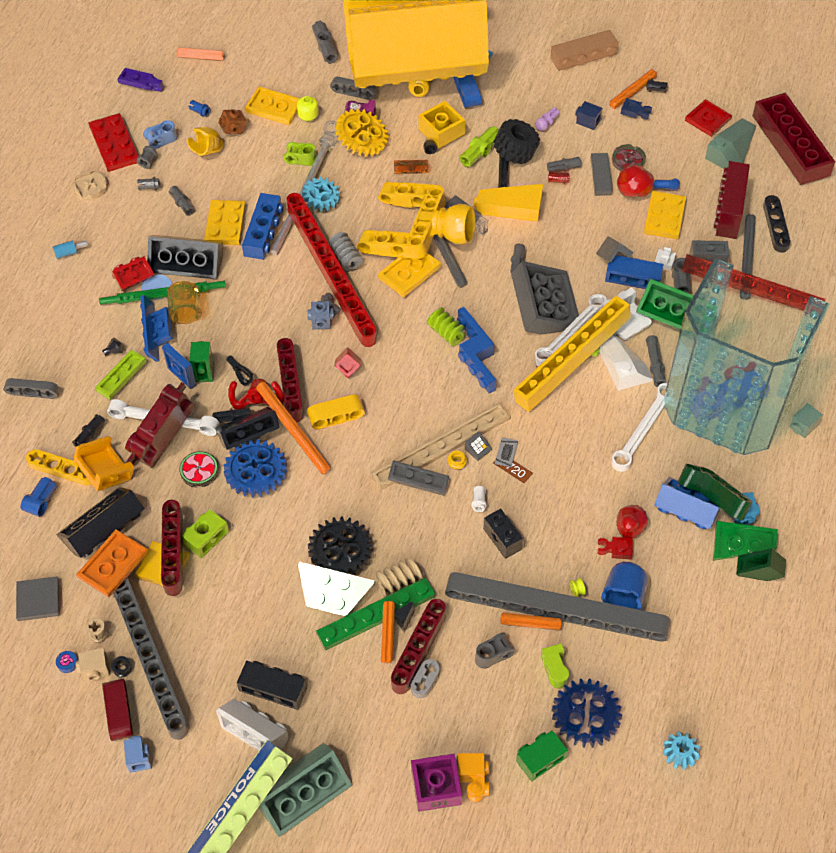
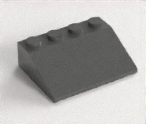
(544, 298)

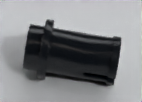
(656, 86)

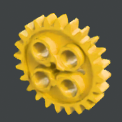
(361, 132)

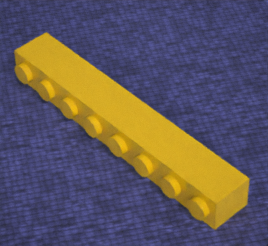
(572, 353)

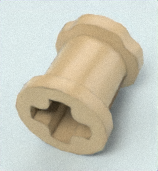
(94, 630)

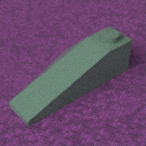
(731, 144)

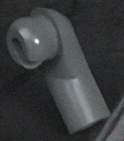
(329, 297)

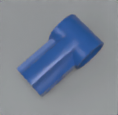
(37, 501)

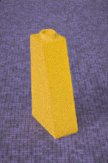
(511, 202)

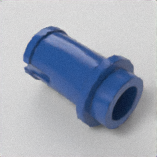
(202, 109)

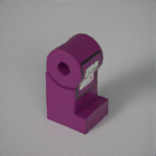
(369, 107)

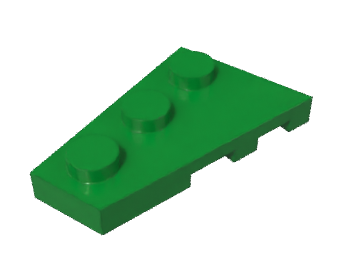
(740, 539)

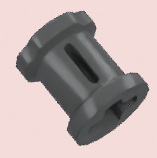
(147, 156)

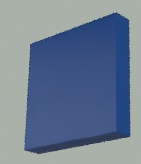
(179, 366)

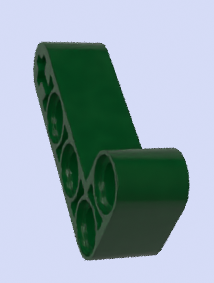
(716, 490)

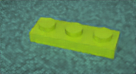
(120, 374)

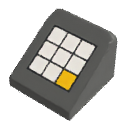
(477, 446)

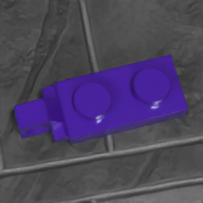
(140, 80)

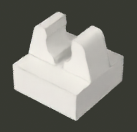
(665, 257)

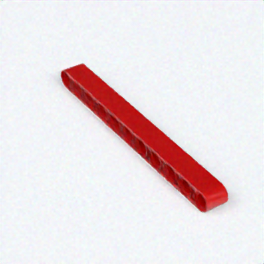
(331, 270)

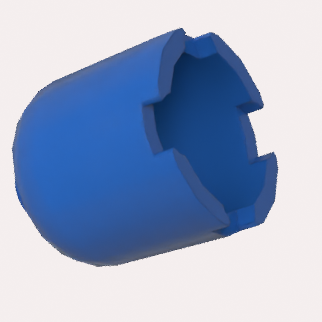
(625, 585)

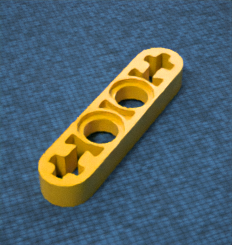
(59, 470)

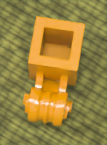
(472, 769)

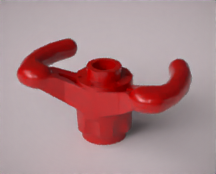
(252, 395)

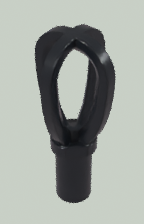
(236, 367)

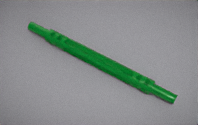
(155, 293)

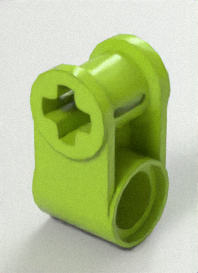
(301, 153)

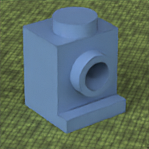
(136, 754)

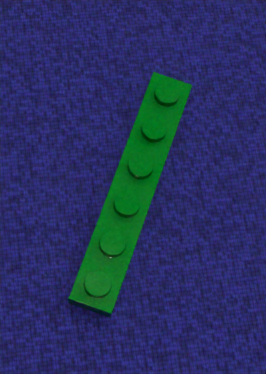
(372, 615)

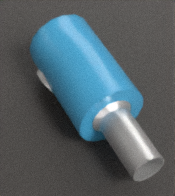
(68, 248)

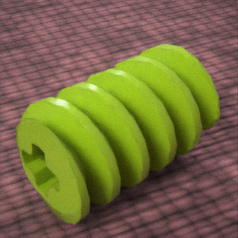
(446, 326)

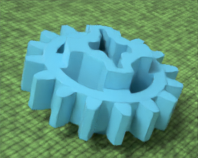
(320, 194)

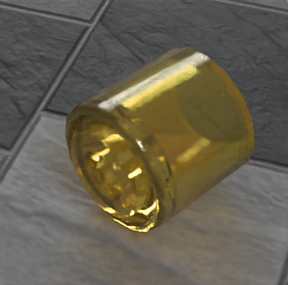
(184, 302)

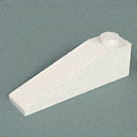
(623, 364)

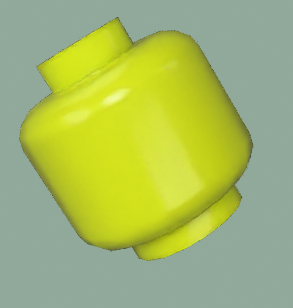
(307, 108)

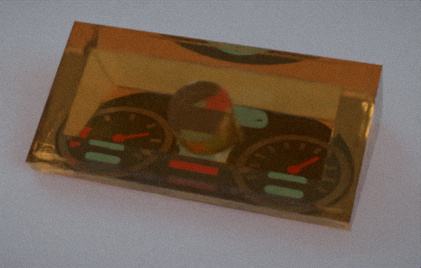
(410, 166)

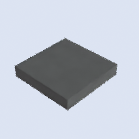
(37, 598)

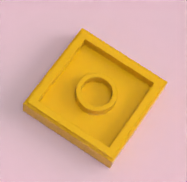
(151, 564)

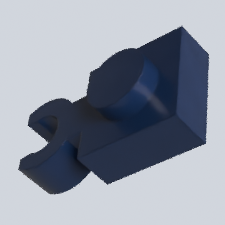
(633, 108)

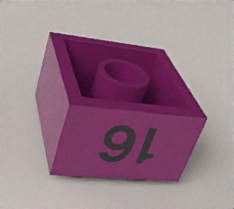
(436, 782)

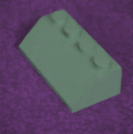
(304, 789)

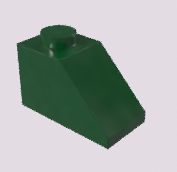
(761, 565)

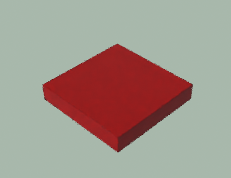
(708, 118)

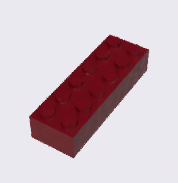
(793, 138)

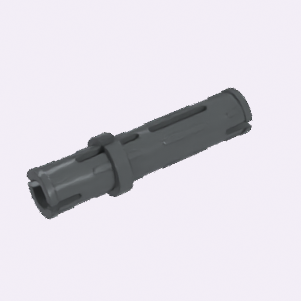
(657, 367)

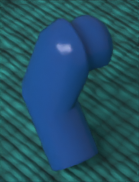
(672, 184)

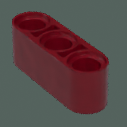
(117, 709)

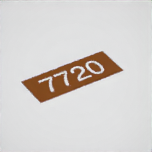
(516, 471)

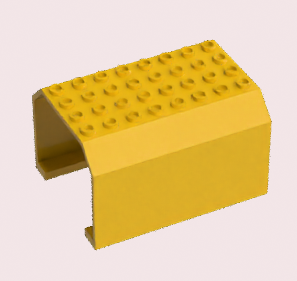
(415, 40)

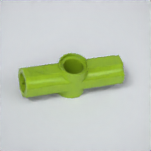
(479, 147)

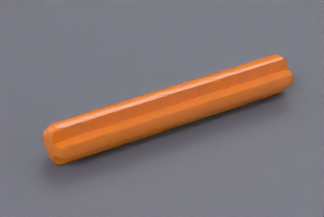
(632, 89)

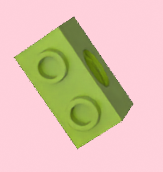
(202, 543)

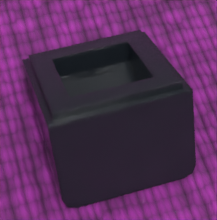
(404, 615)

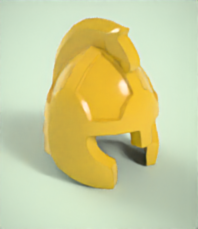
(206, 142)

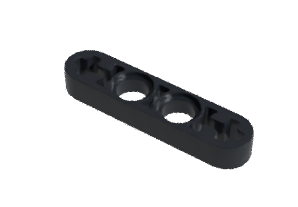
(776, 223)

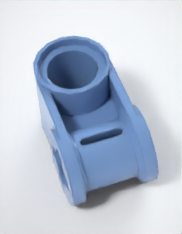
(161, 134)

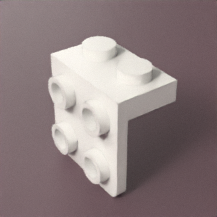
(637, 321)

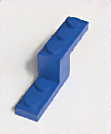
(476, 350)

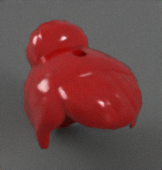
(631, 521)

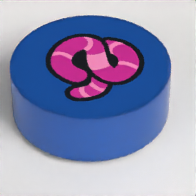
(66, 661)

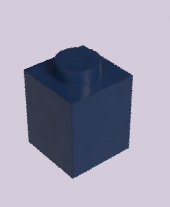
(588, 115)

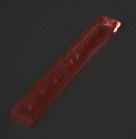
(752, 284)

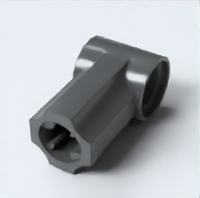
(680, 278)

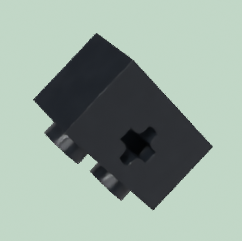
(503, 533)

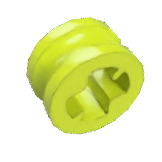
(577, 587)

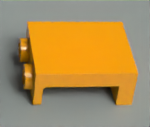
(102, 464)

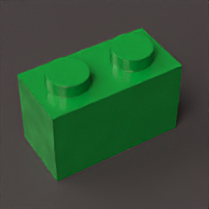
(202, 361)
(541, 755)

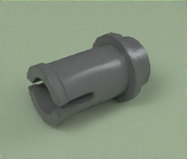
(153, 183)

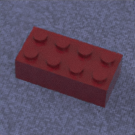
(731, 199)

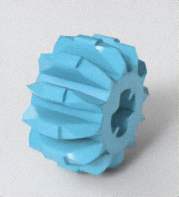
(689, 754)

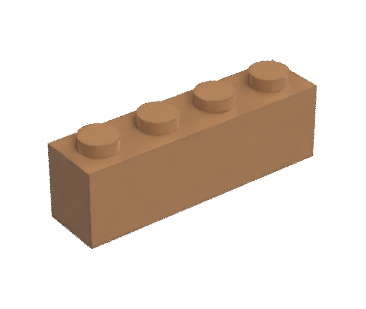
(584, 50)

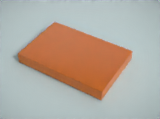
(112, 563)

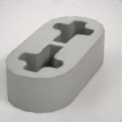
(428, 681)

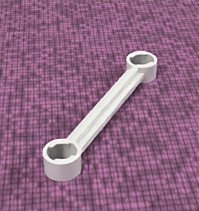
(586, 315)
(119, 410)
(640, 432)

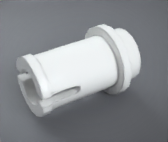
(478, 503)

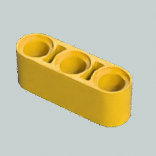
(335, 411)

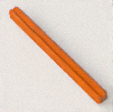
(293, 428)

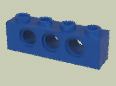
(262, 226)

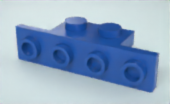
(156, 327)

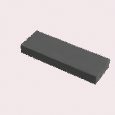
(601, 174)
(418, 478)

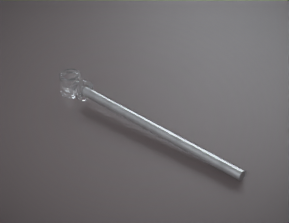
(327, 142)

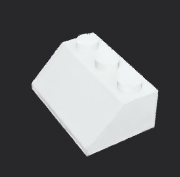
(251, 726)

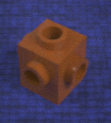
(232, 121)

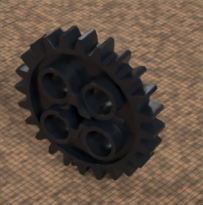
(336, 532)

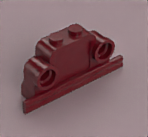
(159, 425)

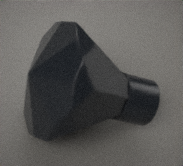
(113, 347)

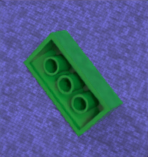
(664, 303)

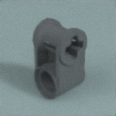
(497, 648)

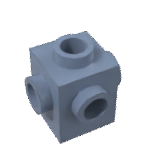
(320, 315)

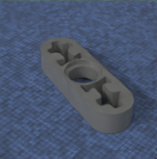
(342, 86)
(31, 388)

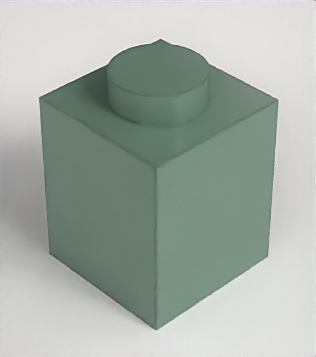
(805, 420)

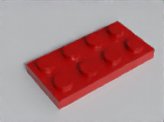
(113, 142)

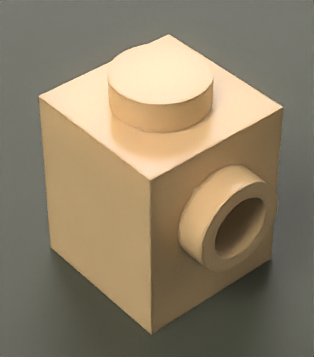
(92, 664)

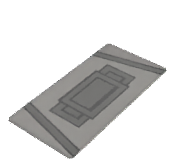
(506, 452)

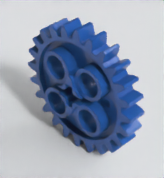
(255, 468)

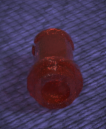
(559, 177)

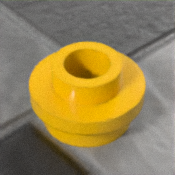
(457, 455)

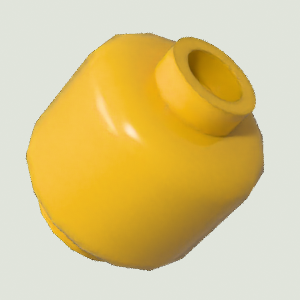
(419, 88)

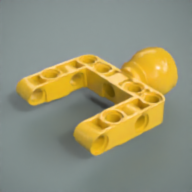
(432, 219)

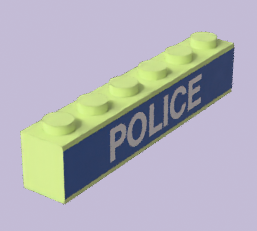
(242, 800)

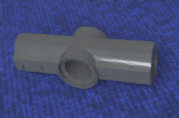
(324, 42)

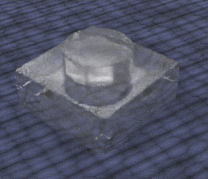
(481, 224)

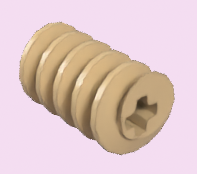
(398, 574)

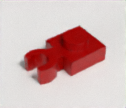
(619, 547)

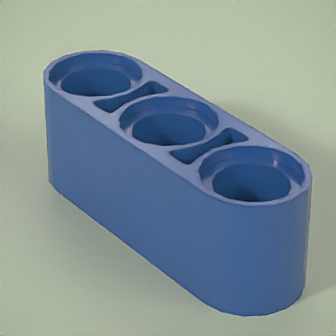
(468, 91)

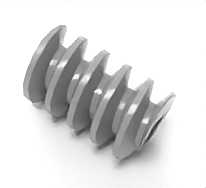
(345, 251)

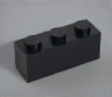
(247, 428)
(272, 684)

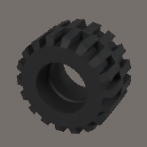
(516, 141)

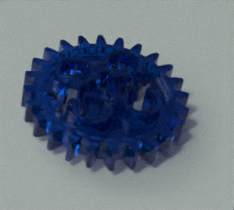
(607, 715)

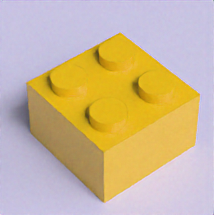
(441, 124)

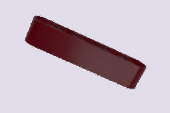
(289, 378)
(173, 555)
(415, 654)

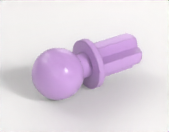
(547, 119)

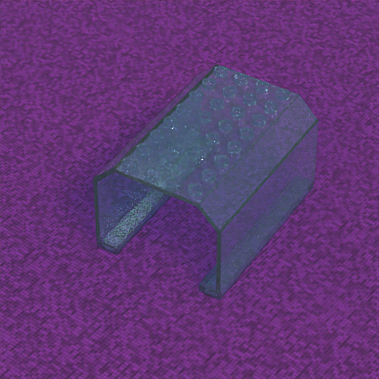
(726, 390)

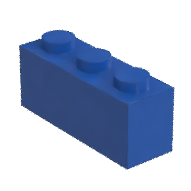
(633, 272)

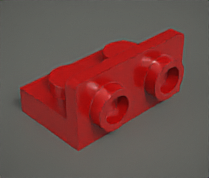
(132, 273)

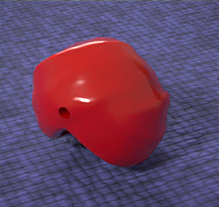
(635, 181)

